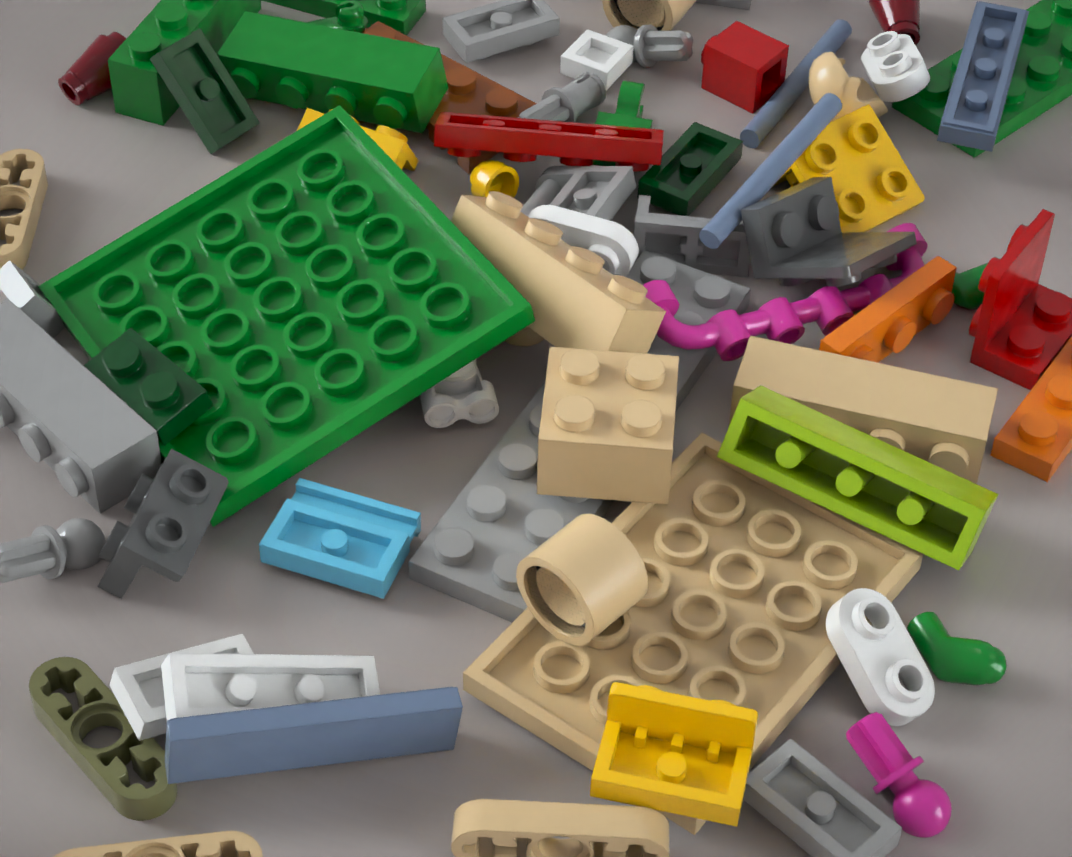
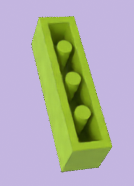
(857, 476)

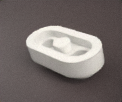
(895, 66)
(595, 234)
(880, 655)

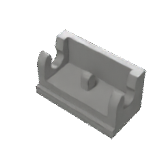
(679, 241)

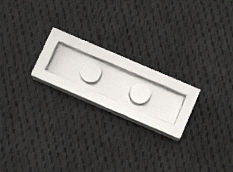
(238, 682)

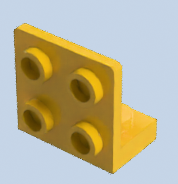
(864, 168)

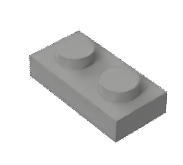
(500, 27)
(818, 807)

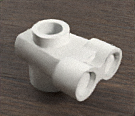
(460, 397)

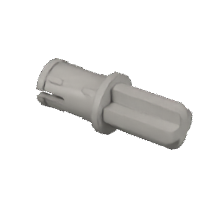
(570, 101)

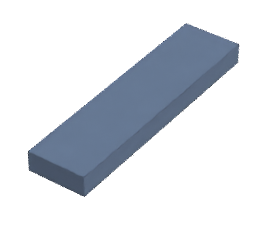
(983, 76)
(311, 734)

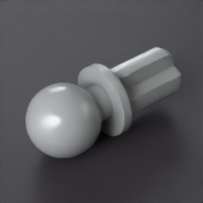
(654, 45)
(49, 550)

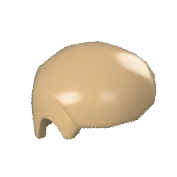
(829, 76)

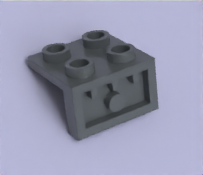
(801, 238)

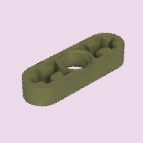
(105, 765)

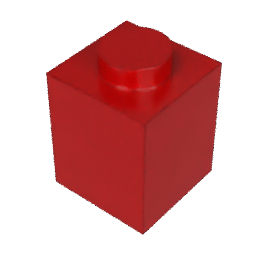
(743, 66)

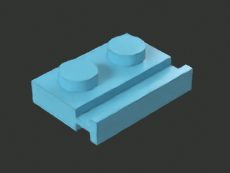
(340, 538)

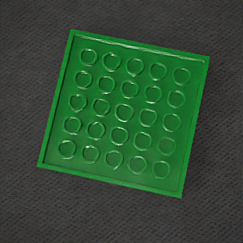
(299, 299)

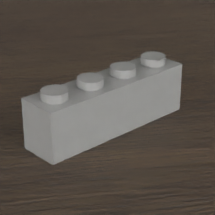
(70, 416)

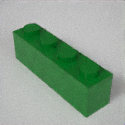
(330, 67)
(134, 79)

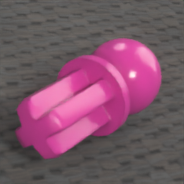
(918, 804)

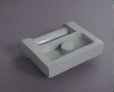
(584, 189)

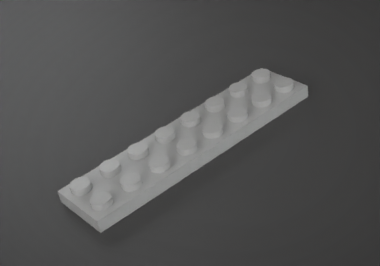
(500, 514)

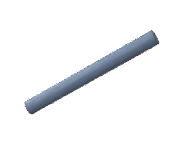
(793, 86)
(770, 170)

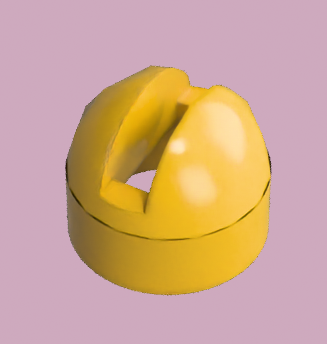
(485, 179)

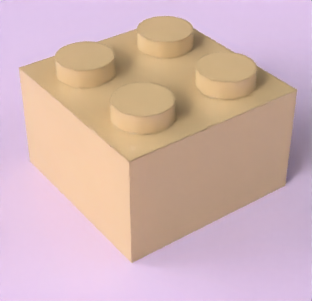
(607, 425)

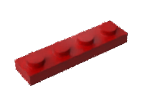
(526, 138)

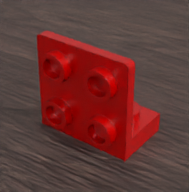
(1020, 321)

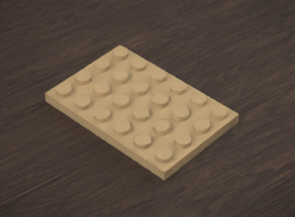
(726, 616)

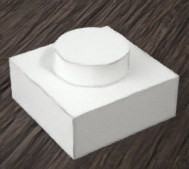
(597, 55)

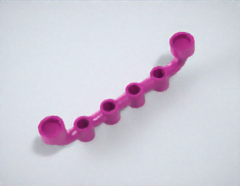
(778, 317)

